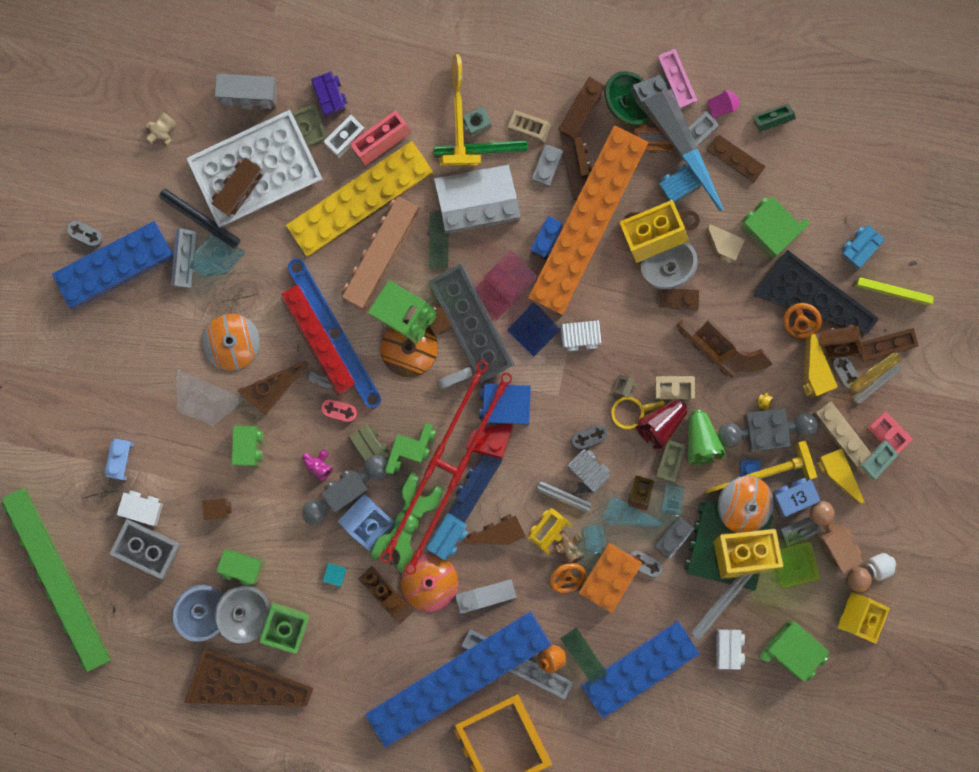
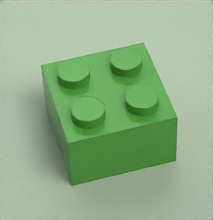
(247, 446)
(241, 567)
(283, 627)

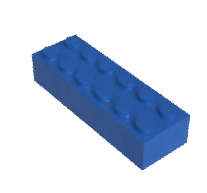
(113, 265)
(641, 669)

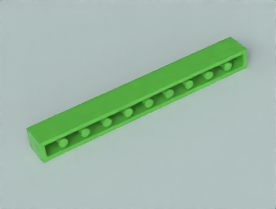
(56, 580)

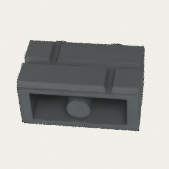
(674, 537)

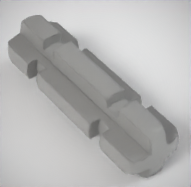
(320, 379)

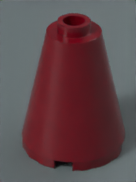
(661, 423)

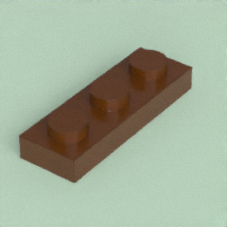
(736, 158)
(889, 344)

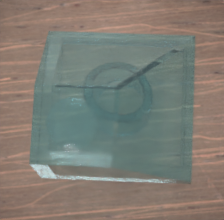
(215, 257)

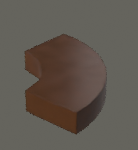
(745, 361)

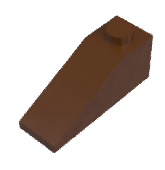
(582, 107)

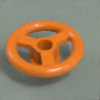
(802, 327)
(566, 576)

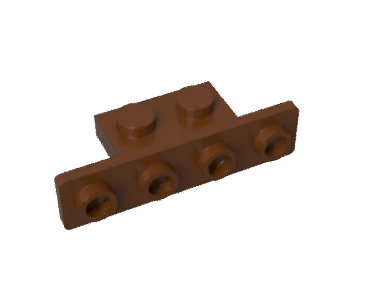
(576, 163)
(711, 342)

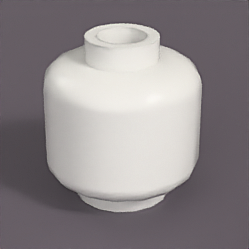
(881, 566)

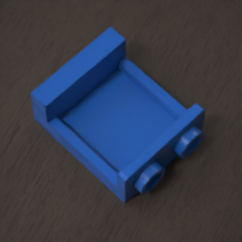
(510, 408)

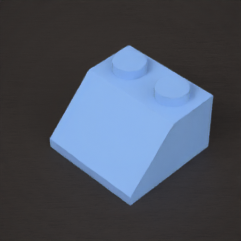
(366, 522)

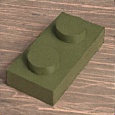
(671, 461)

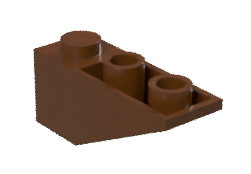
(502, 534)
(386, 595)

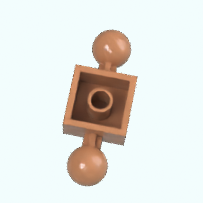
(839, 546)

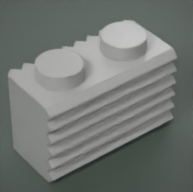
(589, 470)

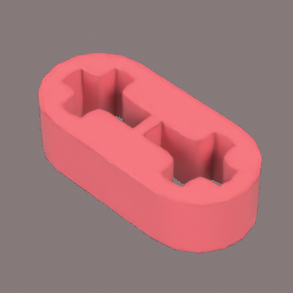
(341, 406)

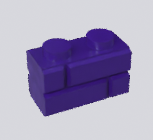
(328, 94)

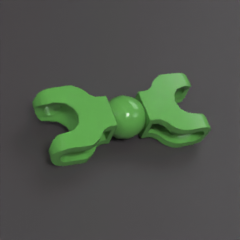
(422, 505)

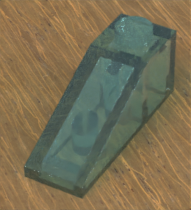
(621, 514)

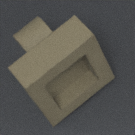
(624, 385)

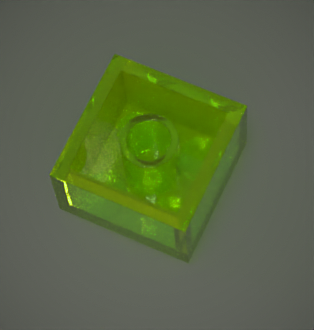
(798, 565)

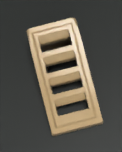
(544, 131)

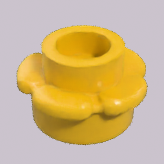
(764, 401)

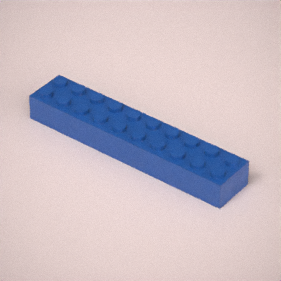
(458, 678)

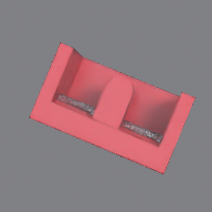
(886, 428)

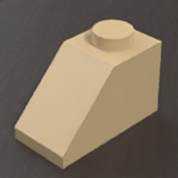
(725, 244)

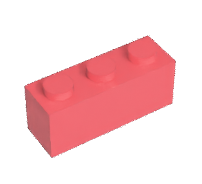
(380, 138)

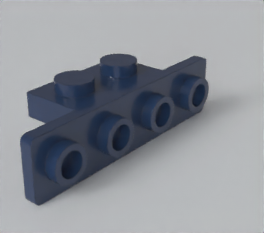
(473, 489)

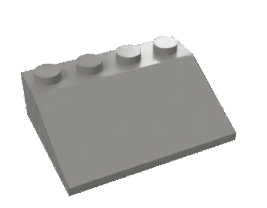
(477, 199)

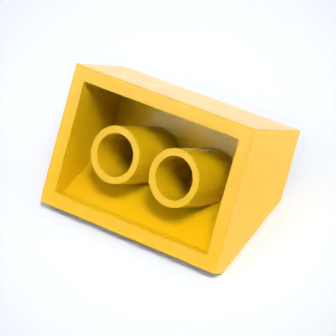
(654, 231)

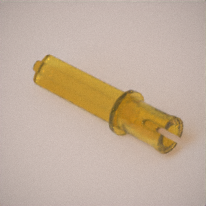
(875, 372)

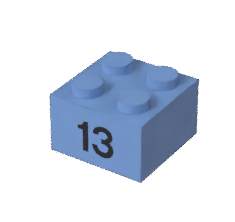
(795, 498)

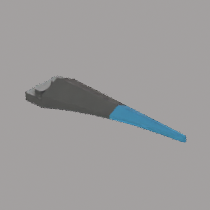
(663, 109)

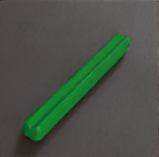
(483, 148)

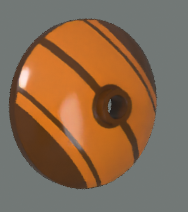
(411, 362)

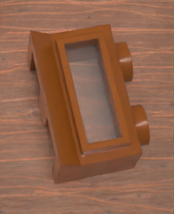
(655, 137)

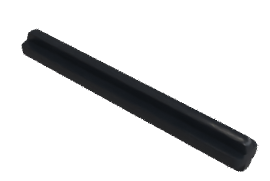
(199, 218)

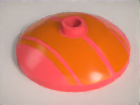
(443, 588)

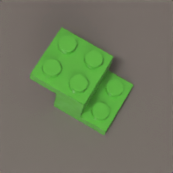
(410, 449)

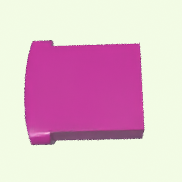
(723, 103)

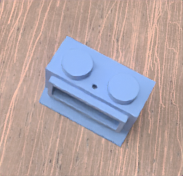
(118, 459)

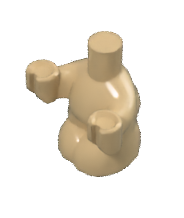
(161, 128)

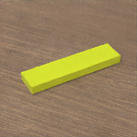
(894, 291)

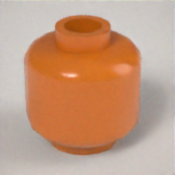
(551, 659)

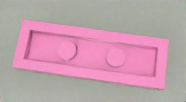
(677, 78)

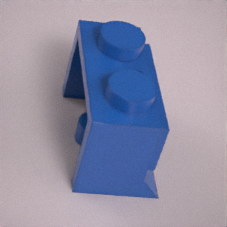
(546, 238)

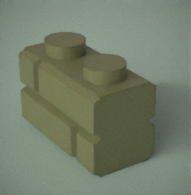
(367, 443)

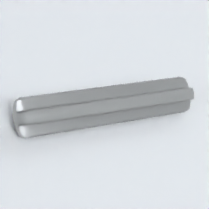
(877, 383)
(563, 496)

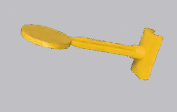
(459, 157)
(802, 461)

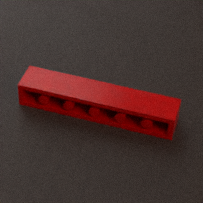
(317, 340)

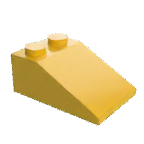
(817, 374)
(747, 553)

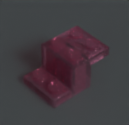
(505, 284)

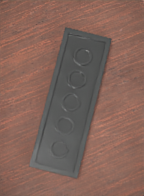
(471, 321)

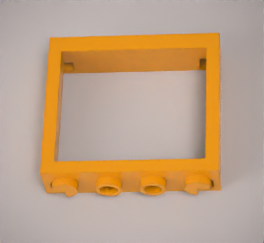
(468, 749)

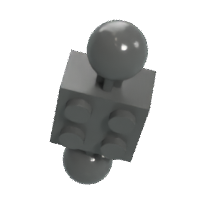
(767, 430)
(346, 491)

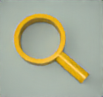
(643, 408)

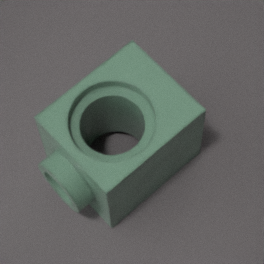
(482, 115)

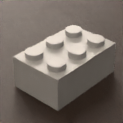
(246, 91)
(145, 549)

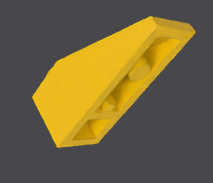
(839, 472)

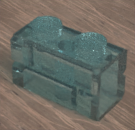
(594, 538)

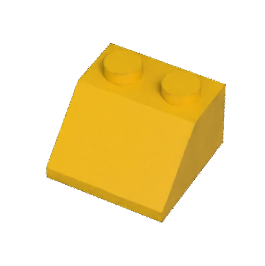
(863, 617)

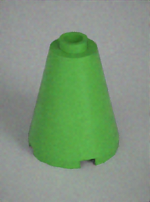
(703, 440)

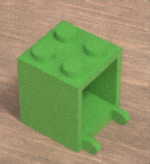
(772, 227)
(393, 307)
(796, 651)

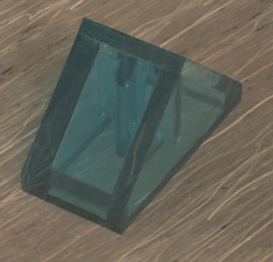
(672, 499)

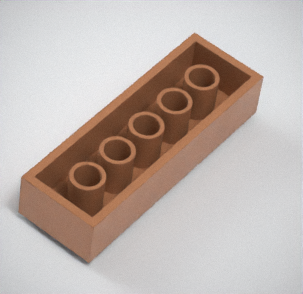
(381, 253)

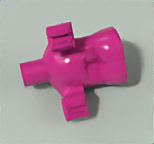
(317, 466)

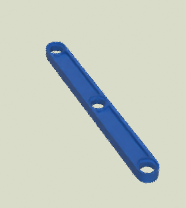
(328, 321)

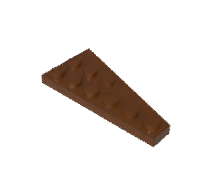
(234, 682)

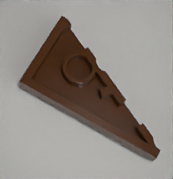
(268, 391)

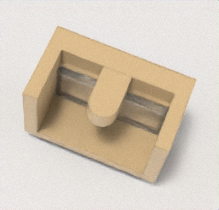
(674, 388)

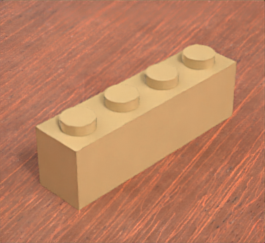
(842, 435)

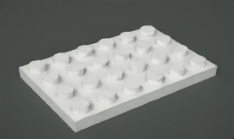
(272, 146)

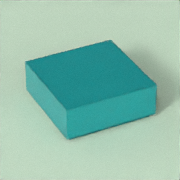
(334, 574)

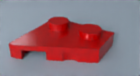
(492, 440)

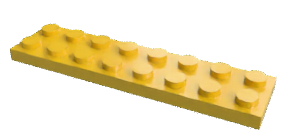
(359, 199)

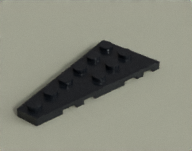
(796, 282)

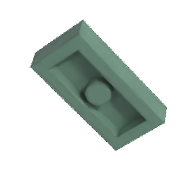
(878, 460)

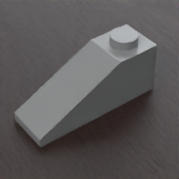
(485, 596)

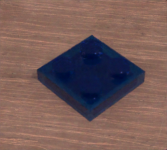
(533, 329)

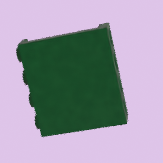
(703, 554)

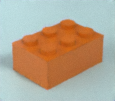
(610, 577)

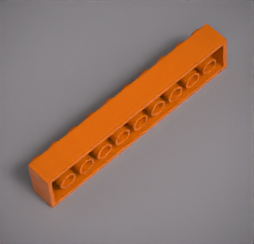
(588, 220)

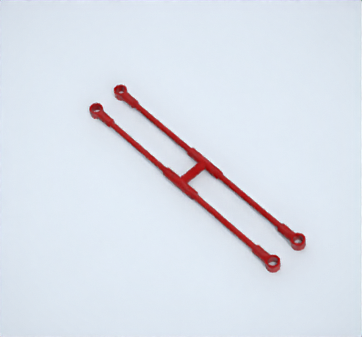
(436, 462)

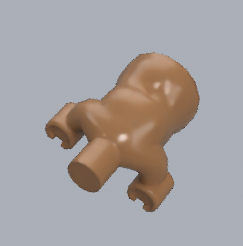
(570, 548)

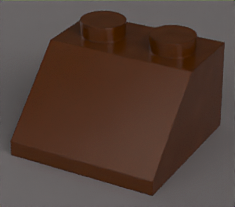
(841, 342)

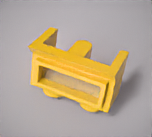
(548, 529)

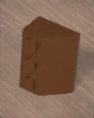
(237, 187)

